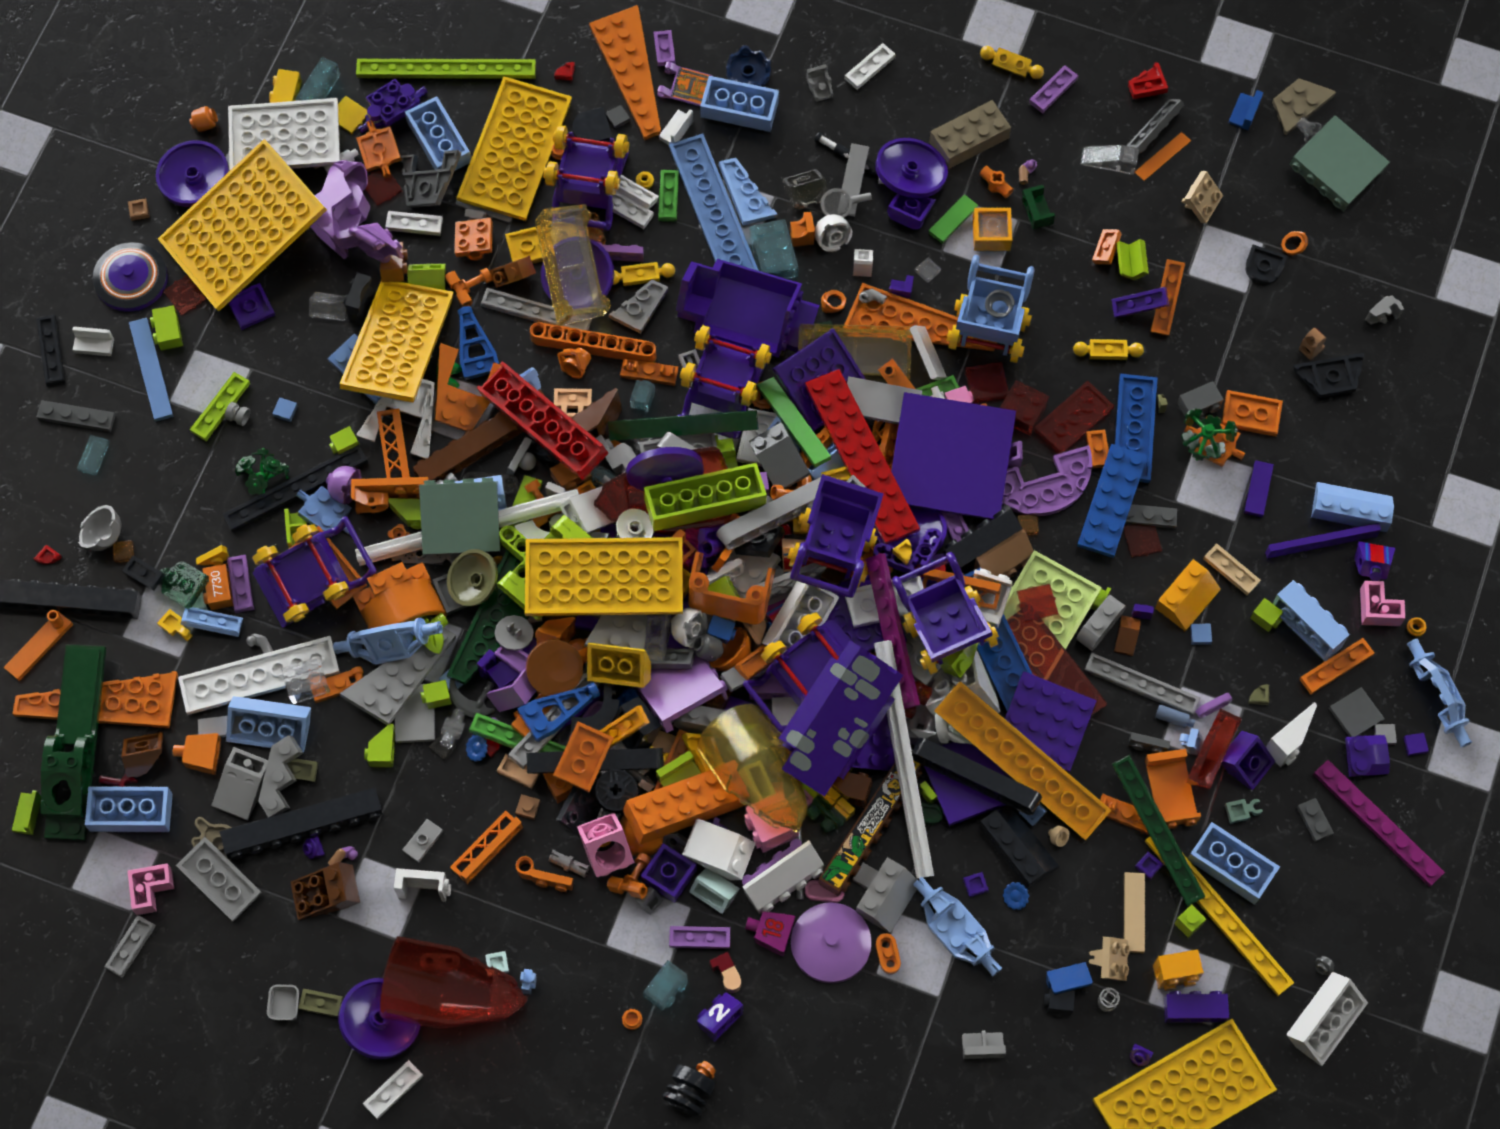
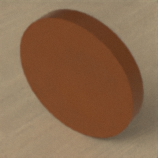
(554, 667)

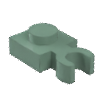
(1240, 811)

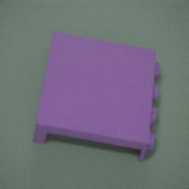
(680, 690)

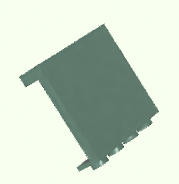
(1338, 163)
(459, 516)

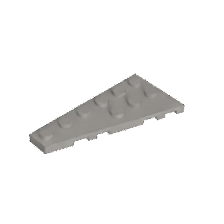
(619, 631)
(394, 682)

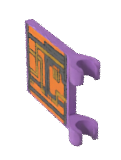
(687, 85)

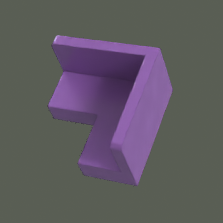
(513, 695)

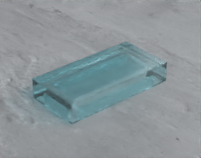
(93, 455)

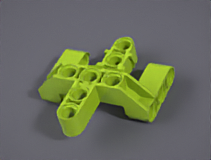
(512, 583)

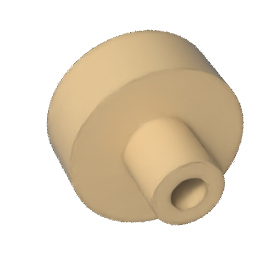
(1059, 836)

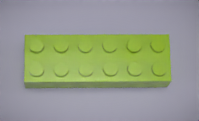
(705, 496)

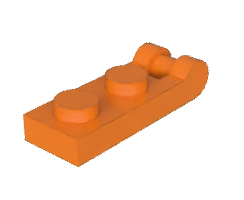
(340, 682)

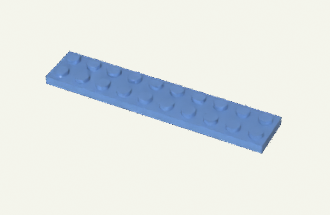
(711, 201)

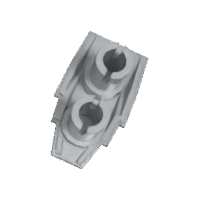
(928, 731)

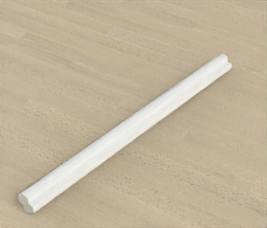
(506, 517)
(906, 772)

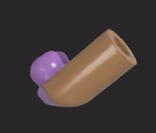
(1025, 170)
(343, 853)

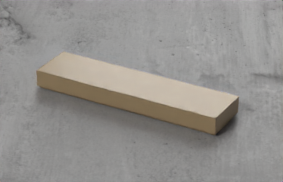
(1134, 911)

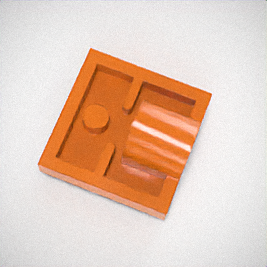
(473, 238)

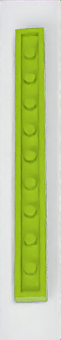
(446, 68)

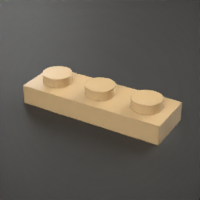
(1232, 569)

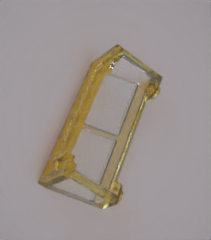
(570, 264)
(867, 344)

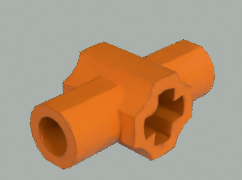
(996, 181)

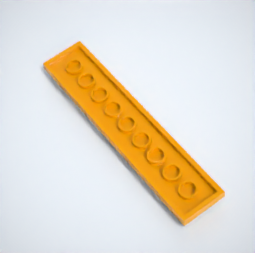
(1022, 759)

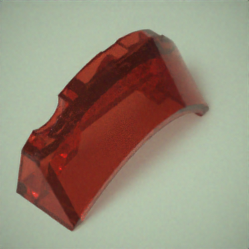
(1213, 749)

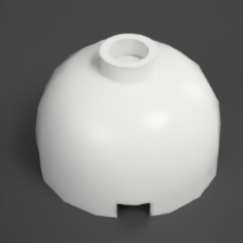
(832, 232)
(688, 626)

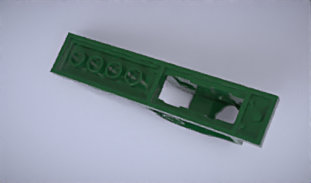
(78, 728)

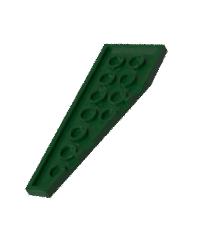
(481, 632)

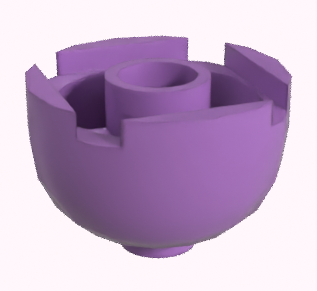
(340, 483)

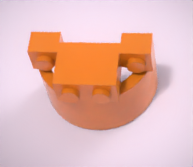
(398, 596)

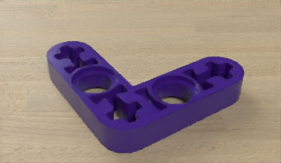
(917, 556)

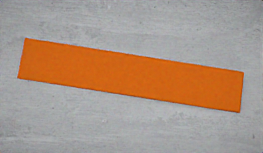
(1162, 156)

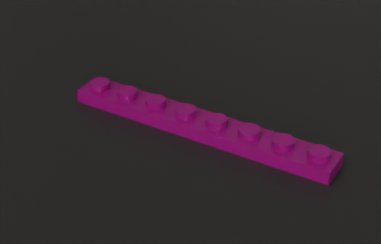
(891, 625)
(1379, 823)

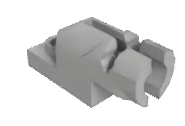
(618, 456)

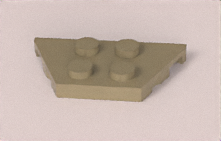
(1300, 101)

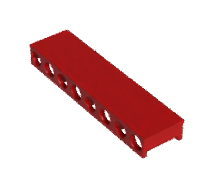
(543, 421)

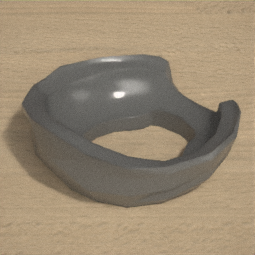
(999, 295)

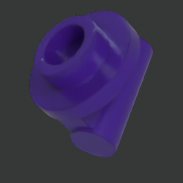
(312, 848)
(1140, 1055)

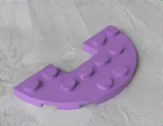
(1052, 492)

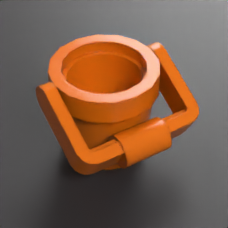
(575, 363)

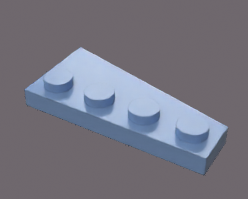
(745, 195)

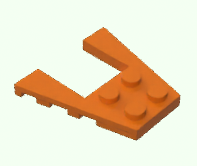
(453, 405)

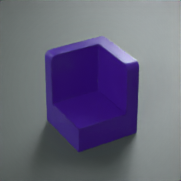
(902, 288)

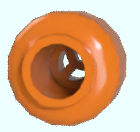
(203, 119)

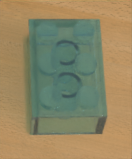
(774, 249)

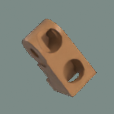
(1313, 342)

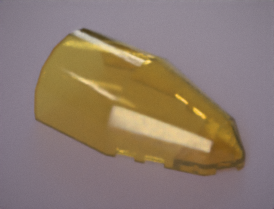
(748, 761)

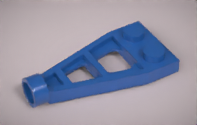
(479, 365)
(537, 721)

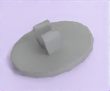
(514, 633)

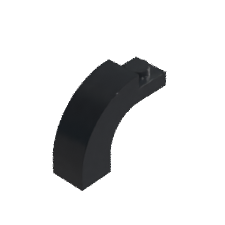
(604, 715)

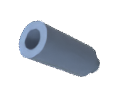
(1174, 716)

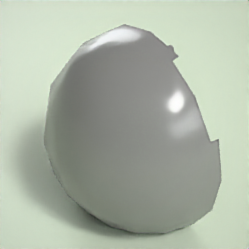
(100, 529)

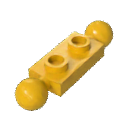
(1012, 62)
(643, 273)
(1108, 349)

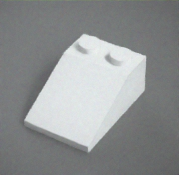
(1286, 743)
(719, 849)

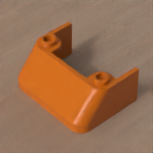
(747, 610)

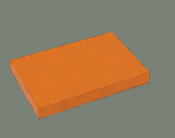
(1252, 412)
(583, 756)

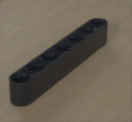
(615, 759)
(976, 776)

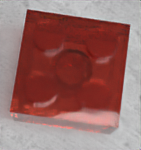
(1028, 406)

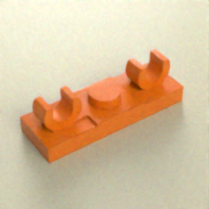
(649, 371)
(1123, 813)

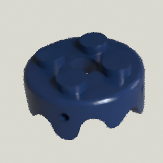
(749, 59)

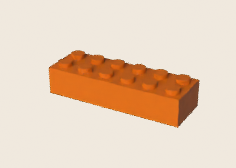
(678, 806)

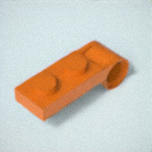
(543, 878)

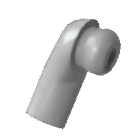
(872, 295)
(259, 640)

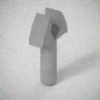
(644, 782)

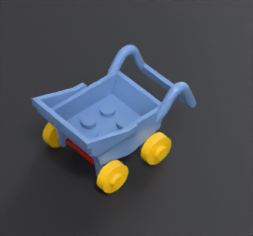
(978, 323)

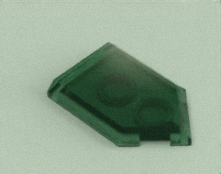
(183, 583)

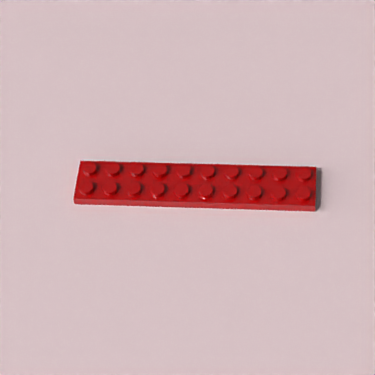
(861, 453)

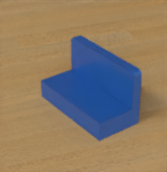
(1245, 110)
(1068, 978)

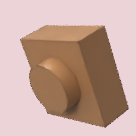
(527, 807)

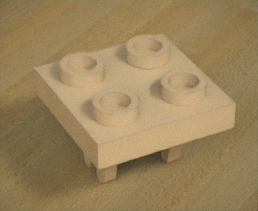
(1203, 197)
(1112, 958)

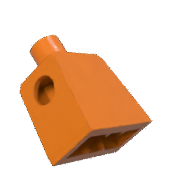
(200, 752)

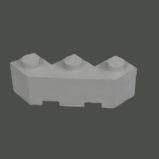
(278, 776)

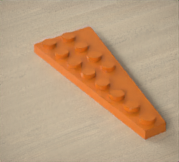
(625, 52)
(905, 312)
(125, 702)

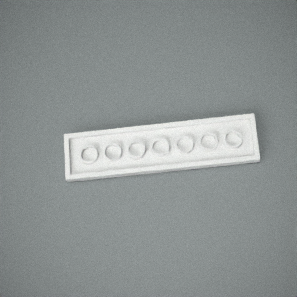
(251, 675)

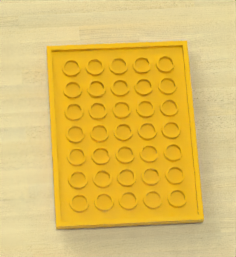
(242, 224)

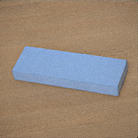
(212, 621)

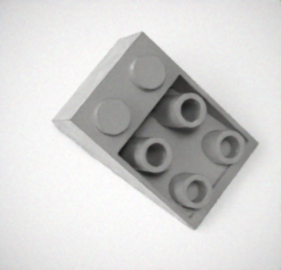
(240, 784)

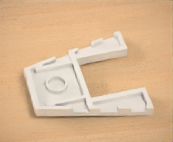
(420, 408)

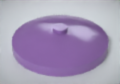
(830, 943)

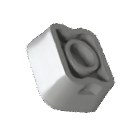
(283, 1002)

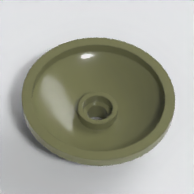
(465, 574)

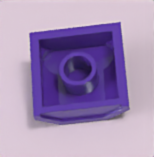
(909, 210)
(1367, 755)

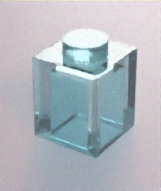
(642, 395)

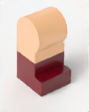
(731, 978)

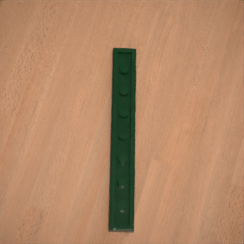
(683, 425)
(1158, 830)

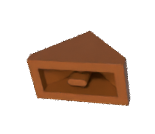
(1127, 635)

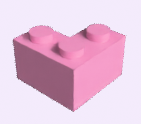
(1377, 609)
(144, 883)

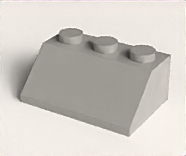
(887, 895)

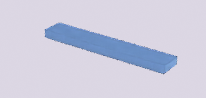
(151, 369)

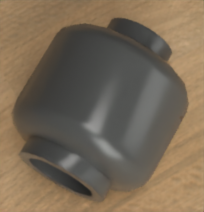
(708, 647)

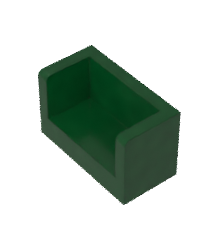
(1037, 207)

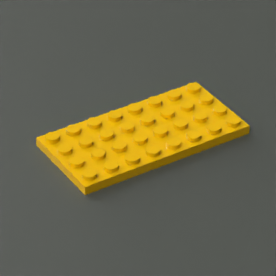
(514, 148)
(397, 340)
(604, 576)
(1190, 1086)

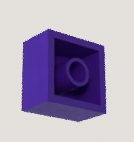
(668, 873)

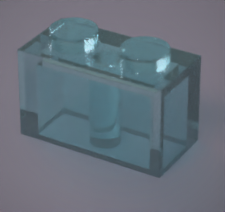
(666, 985)

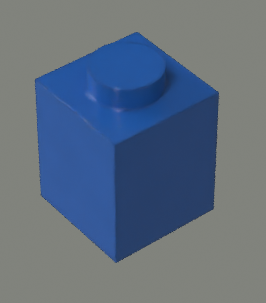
(721, 629)

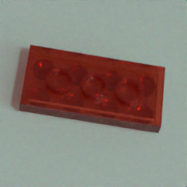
(1074, 417)

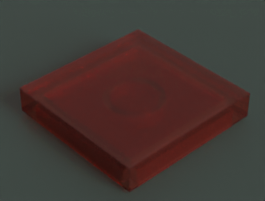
(987, 382)

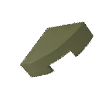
(1161, 403)
(1260, 695)

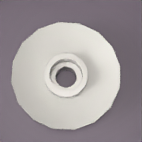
(637, 519)

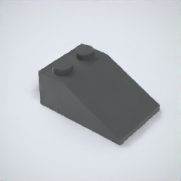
(779, 456)

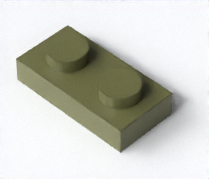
(303, 769)
(320, 1003)

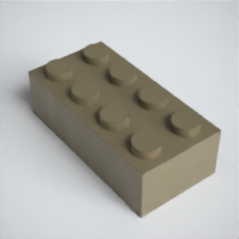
(970, 134)

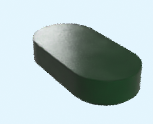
(932, 813)

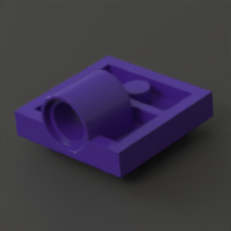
(709, 545)

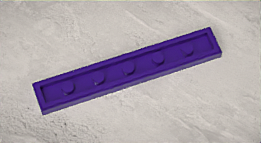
(1323, 540)

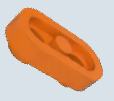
(888, 954)

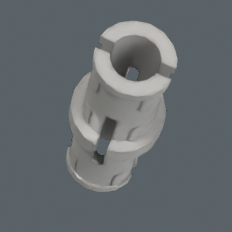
(569, 863)

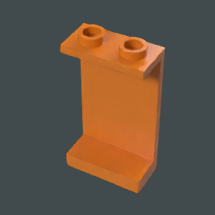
(1169, 788)

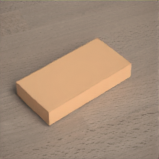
(516, 773)

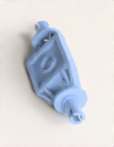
(389, 641)
(1449, 694)
(956, 927)

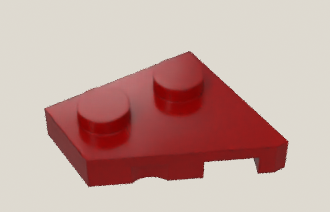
(1148, 83)

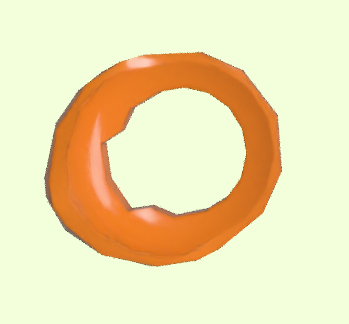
(1302, 246)
(827, 307)

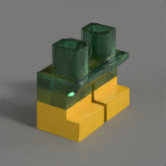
(832, 808)

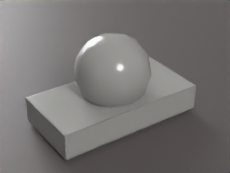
(522, 458)

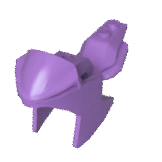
(341, 228)

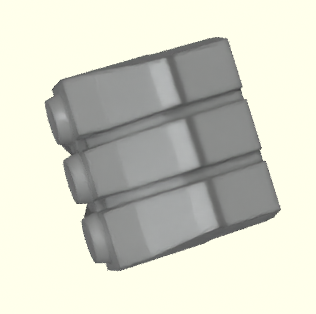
(819, 82)
(1388, 306)

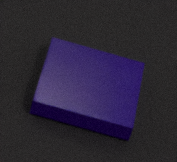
(251, 306)

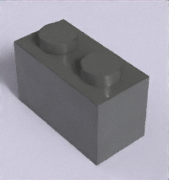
(1204, 398)

